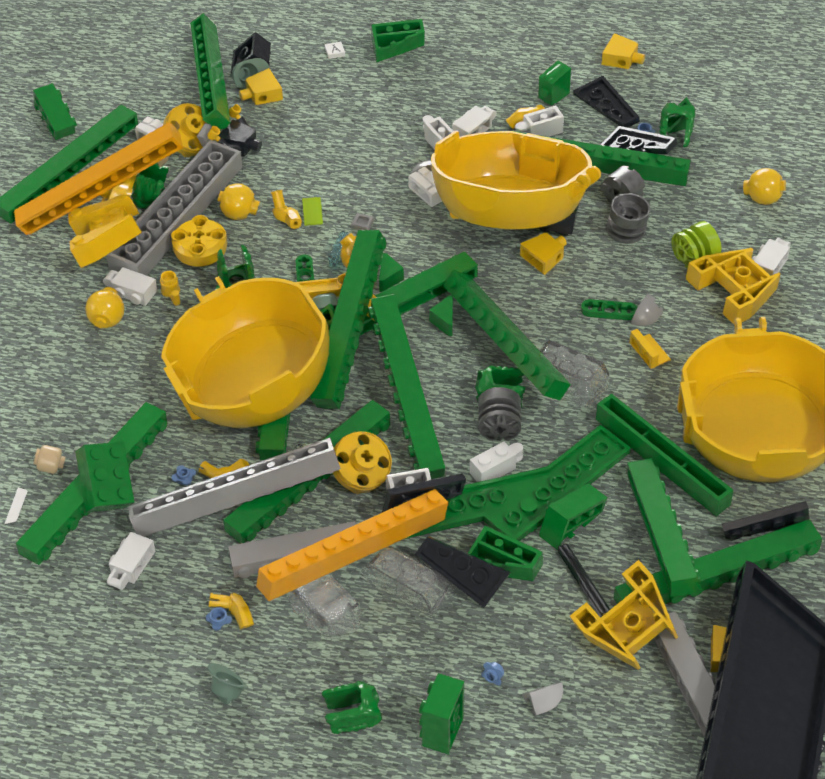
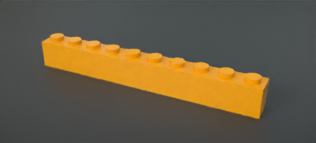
(98, 178)
(351, 545)

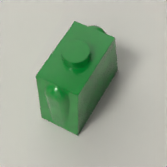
(554, 83)

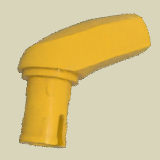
(518, 115)
(284, 213)
(211, 471)
(236, 606)

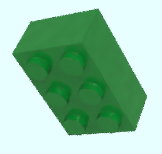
(104, 476)
(442, 713)

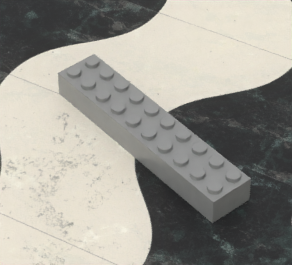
(180, 202)

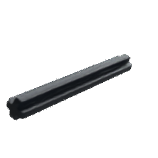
(583, 580)

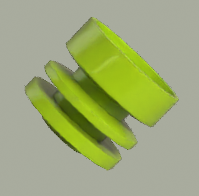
(695, 242)

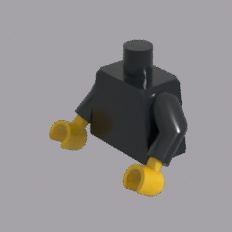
(237, 134)

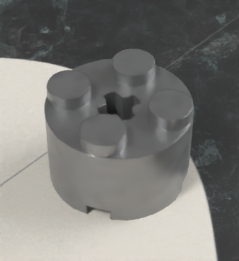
(622, 182)

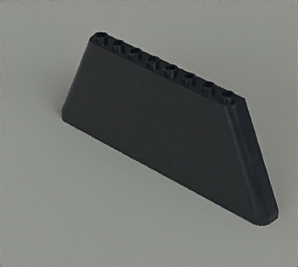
(767, 687)

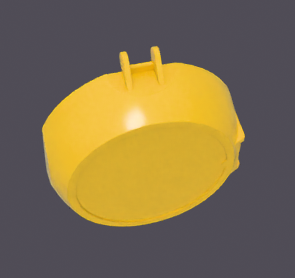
(510, 178)
(247, 352)
(756, 403)

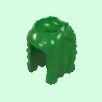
(672, 109)
(149, 185)
(244, 270)
(499, 377)
(357, 718)

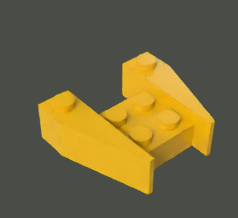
(102, 228)
(740, 276)
(631, 621)

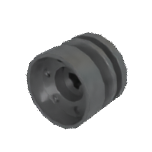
(628, 218)
(499, 413)

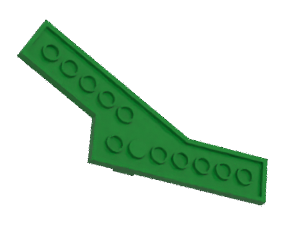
(519, 500)

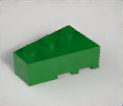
(396, 38)
(54, 111)
(571, 512)
(508, 553)

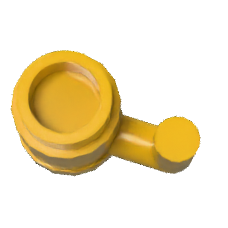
(170, 286)

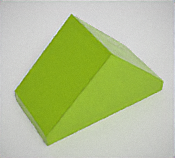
(312, 211)

